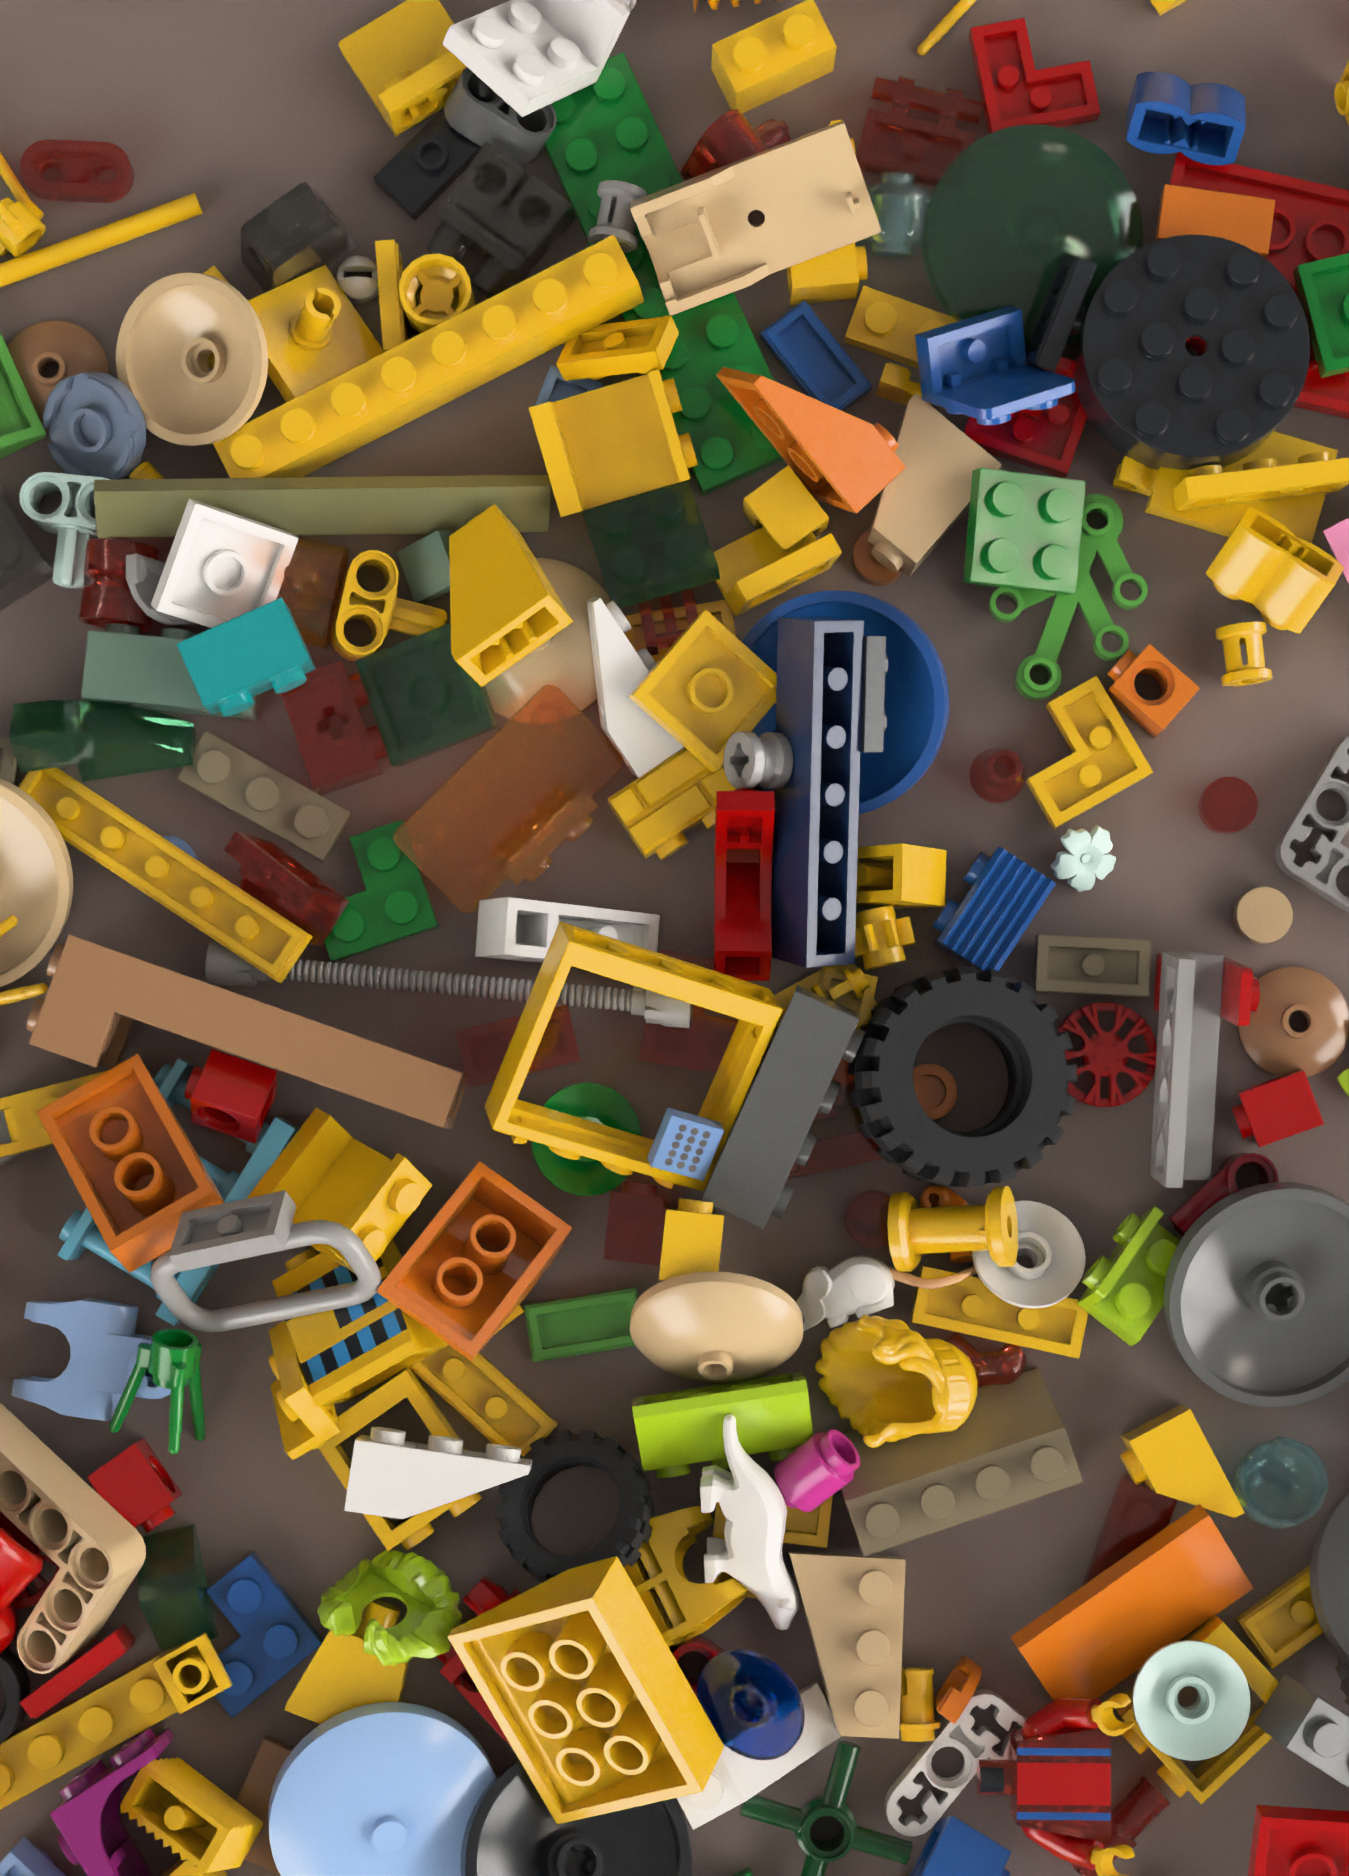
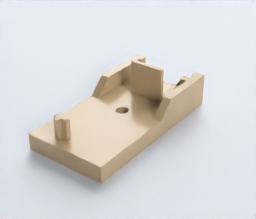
(702, 230)

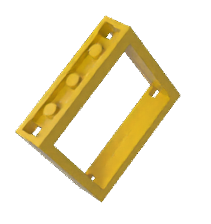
(656, 972)

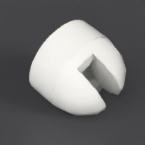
(358, 289)

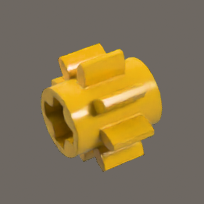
(882, 937)

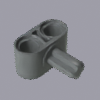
(484, 116)

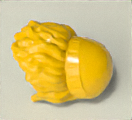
(895, 1380)

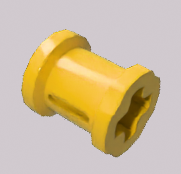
(1251, 635)

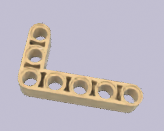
(78, 1532)

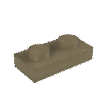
(1092, 965)

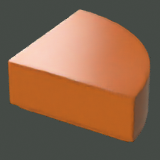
(958, 1689)

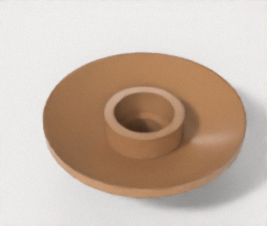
(54, 342)
(1270, 1038)

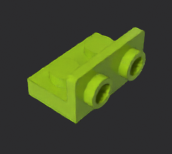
(1129, 1285)

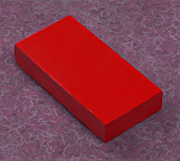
(78, 1672)

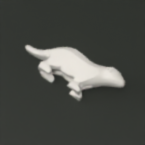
(752, 1529)

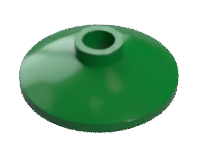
(596, 1104)

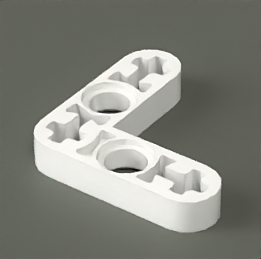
(970, 1743)

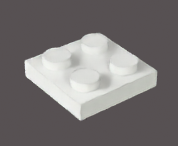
(221, 566)

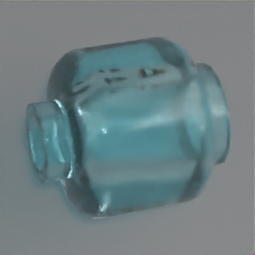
(900, 213)

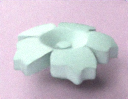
(1086, 857)

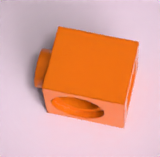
(1174, 685)

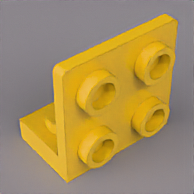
(405, 62)

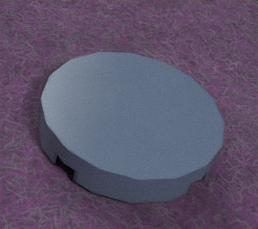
(95, 426)

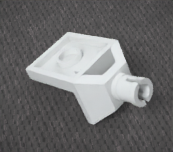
(539, 47)

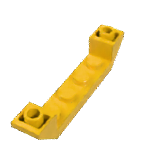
(109, 1716)

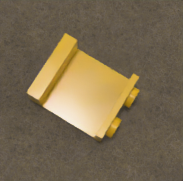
(613, 442)
(344, 1183)

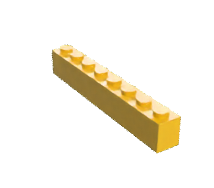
(435, 366)

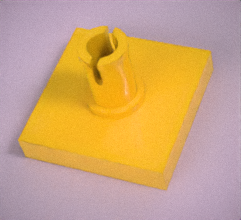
(311, 332)
(707, 689)

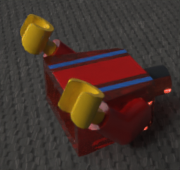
(1063, 1780)

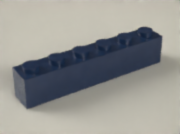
(820, 802)

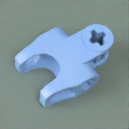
(100, 1358)

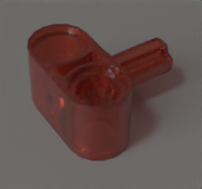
(731, 140)

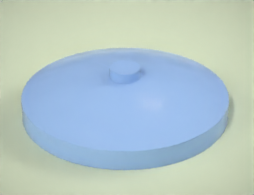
(377, 1794)

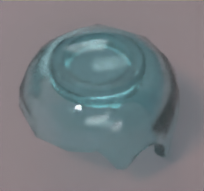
(1281, 1483)

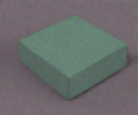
(427, 566)

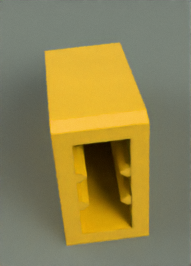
(498, 597)

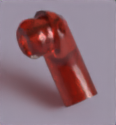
(993, 1367)

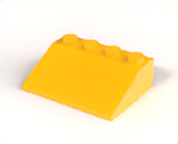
(590, 1694)

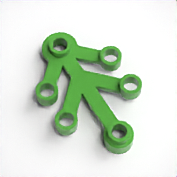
(1087, 597)

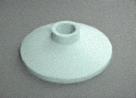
(1211, 1721)

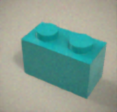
(247, 658)

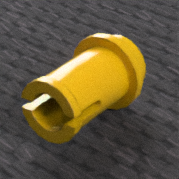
(917, 1705)

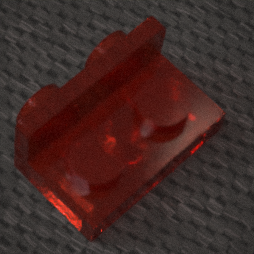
(286, 886)

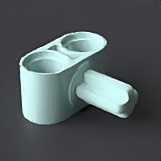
(71, 521)

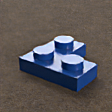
(271, 1631)

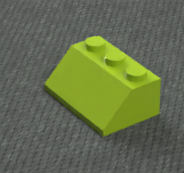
(688, 1423)

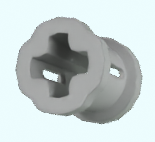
(615, 214)

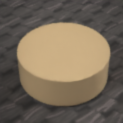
(1262, 915)

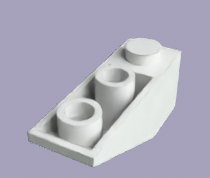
(617, 674)
(409, 1477)

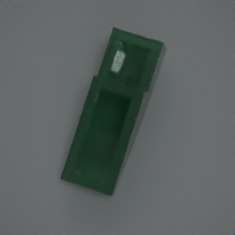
(99, 738)

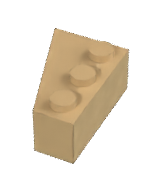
(857, 1635)

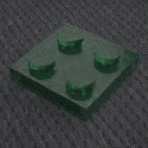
(651, 544)
(424, 697)

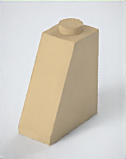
(929, 493)

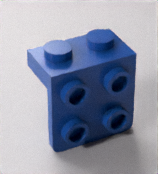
(983, 370)

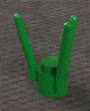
(172, 1361)

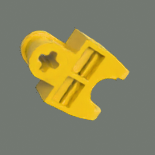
(688, 1604)

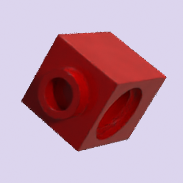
(231, 1095)
(1277, 1109)
(137, 1486)

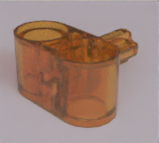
(313, 588)

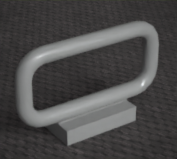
(249, 1230)

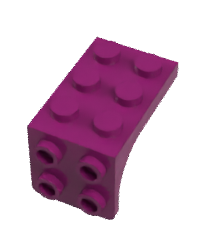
(91, 1812)

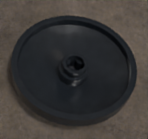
(518, 1836)

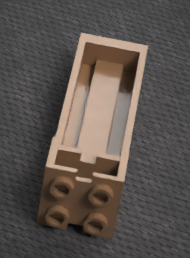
(103, 991)

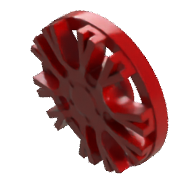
(1107, 1053)

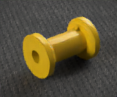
(952, 1229)

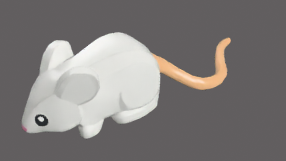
(858, 1287)

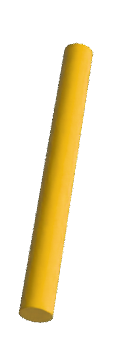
(99, 239)

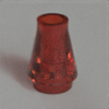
(988, 783)

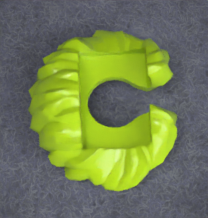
(414, 1581)

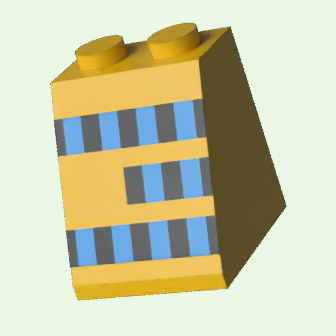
(351, 1346)

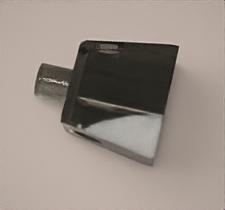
(293, 238)

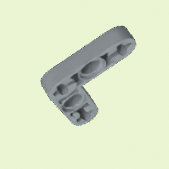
(1329, 854)

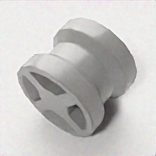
(758, 760)

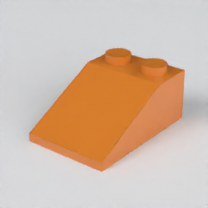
(829, 450)
(129, 1160)
(475, 1261)

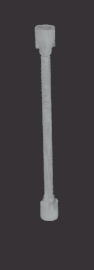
(229, 969)

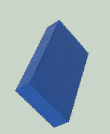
(815, 358)

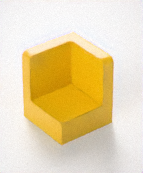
(785, 510)

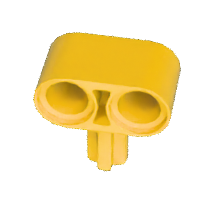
(380, 609)

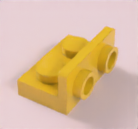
(299, 1419)

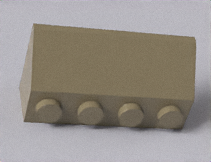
(995, 1460)

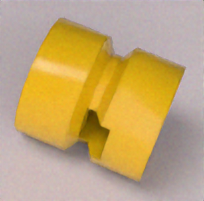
(434, 291)

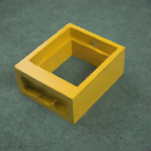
(404, 1385)
(1216, 1770)

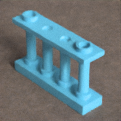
(83, 1233)

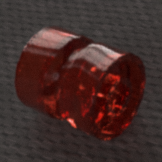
(109, 595)

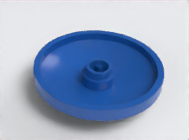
(914, 688)

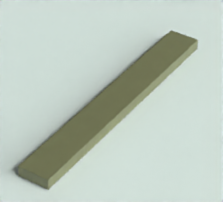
(324, 503)

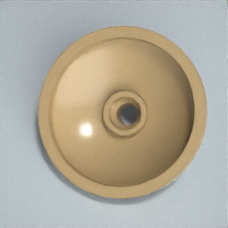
(167, 352)
(562, 659)
(716, 1326)

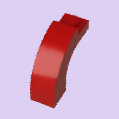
(743, 883)

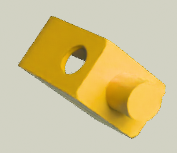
(346, 1676)

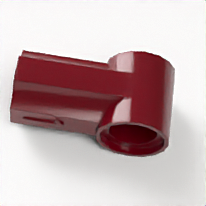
(1219, 1187)

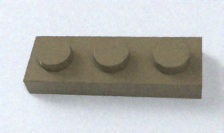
(265, 796)

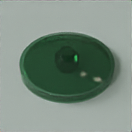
(1012, 213)

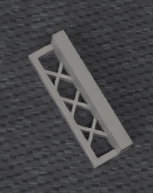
(1186, 1067)

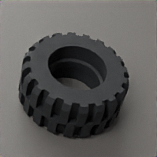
(1033, 1061)

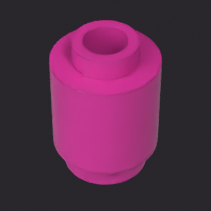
(816, 1470)

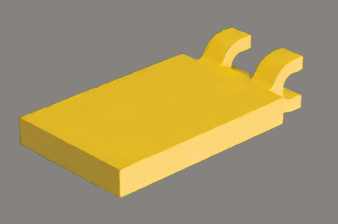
(1295, 513)

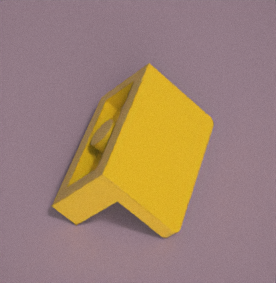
(758, 570)

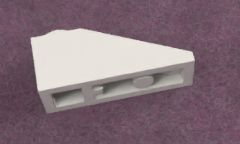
(525, 927)
(740, 1778)

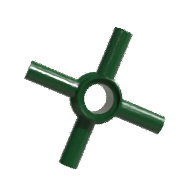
(830, 1804)

